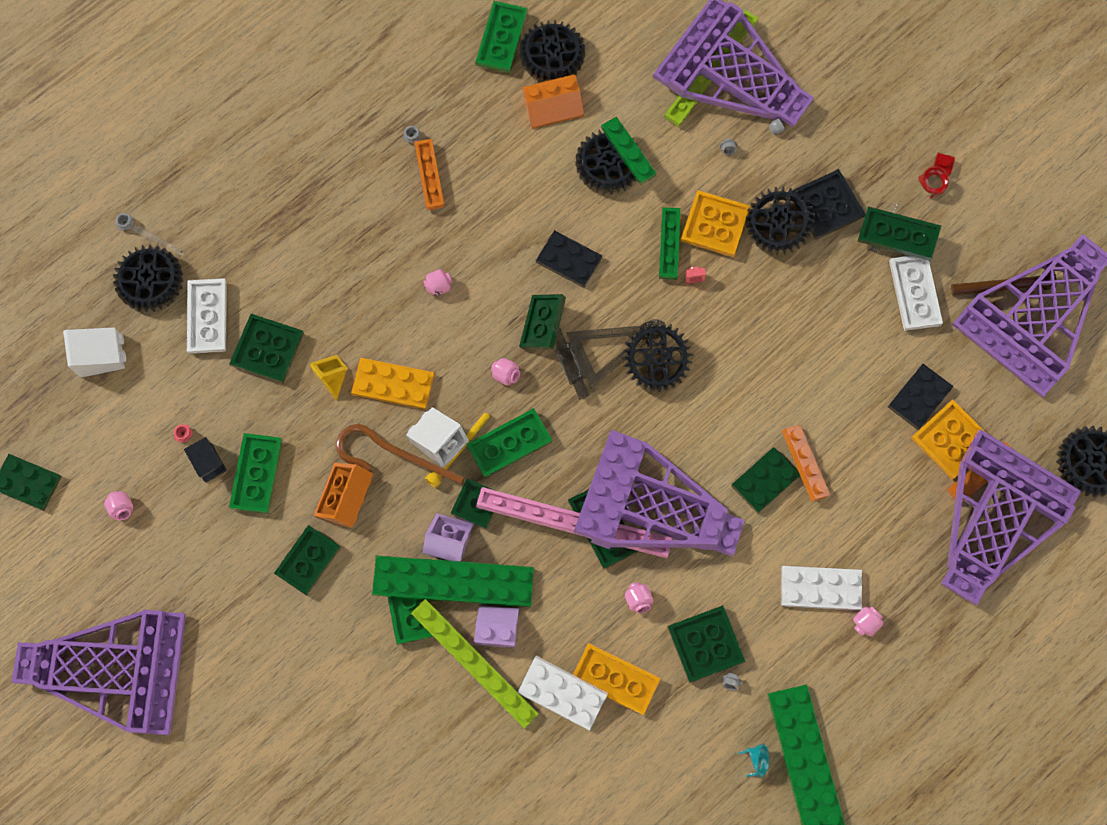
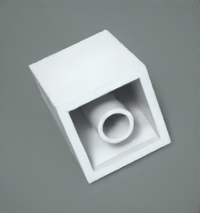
(94, 350)
(437, 437)

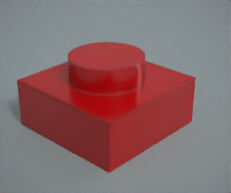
(944, 161)

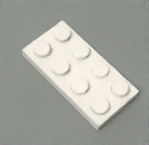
(915, 293)
(206, 316)
(821, 588)
(562, 692)

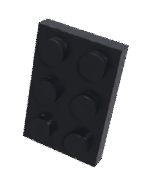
(569, 259)
(920, 396)

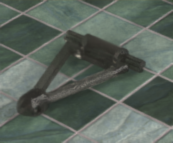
(575, 360)

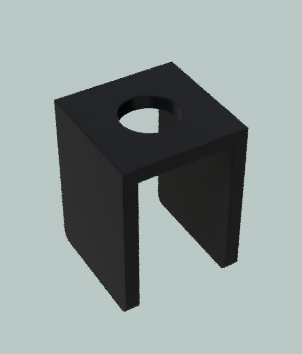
(205, 459)

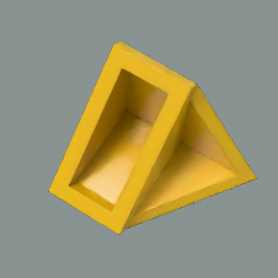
(330, 373)

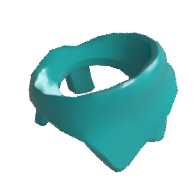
(759, 751)

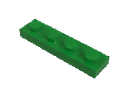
(628, 150)
(669, 243)

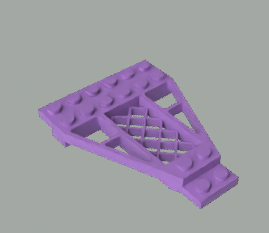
(696, 49)
(1012, 344)
(1017, 477)
(608, 503)
(154, 671)

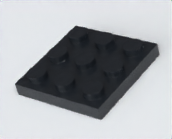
(831, 203)

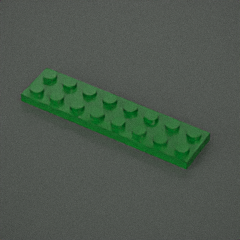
(453, 581)
(805, 757)

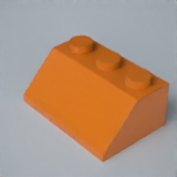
(553, 101)
(343, 494)

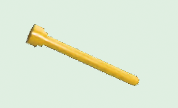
(434, 478)

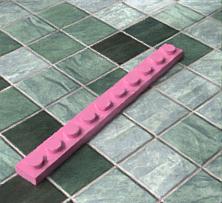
(558, 518)

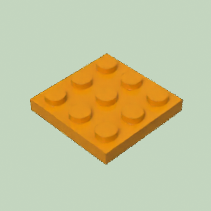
(715, 223)
(947, 437)

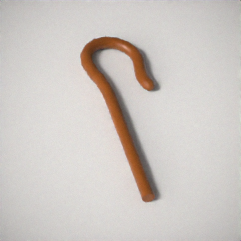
(391, 448)

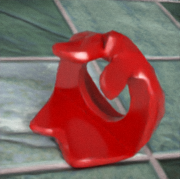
(938, 171)

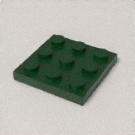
(266, 348)
(706, 644)

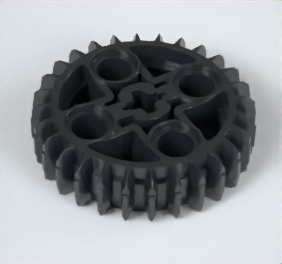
(553, 43)
(606, 163)
(784, 227)
(146, 275)
(662, 331)
(1084, 458)

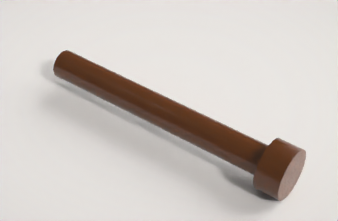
(979, 287)

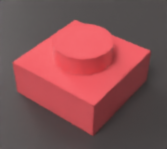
(695, 275)

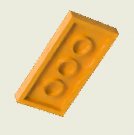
(393, 383)
(621, 680)

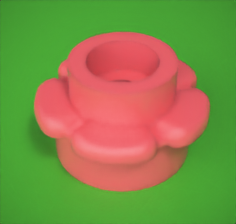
(178, 433)

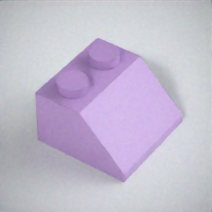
(447, 538)
(496, 626)

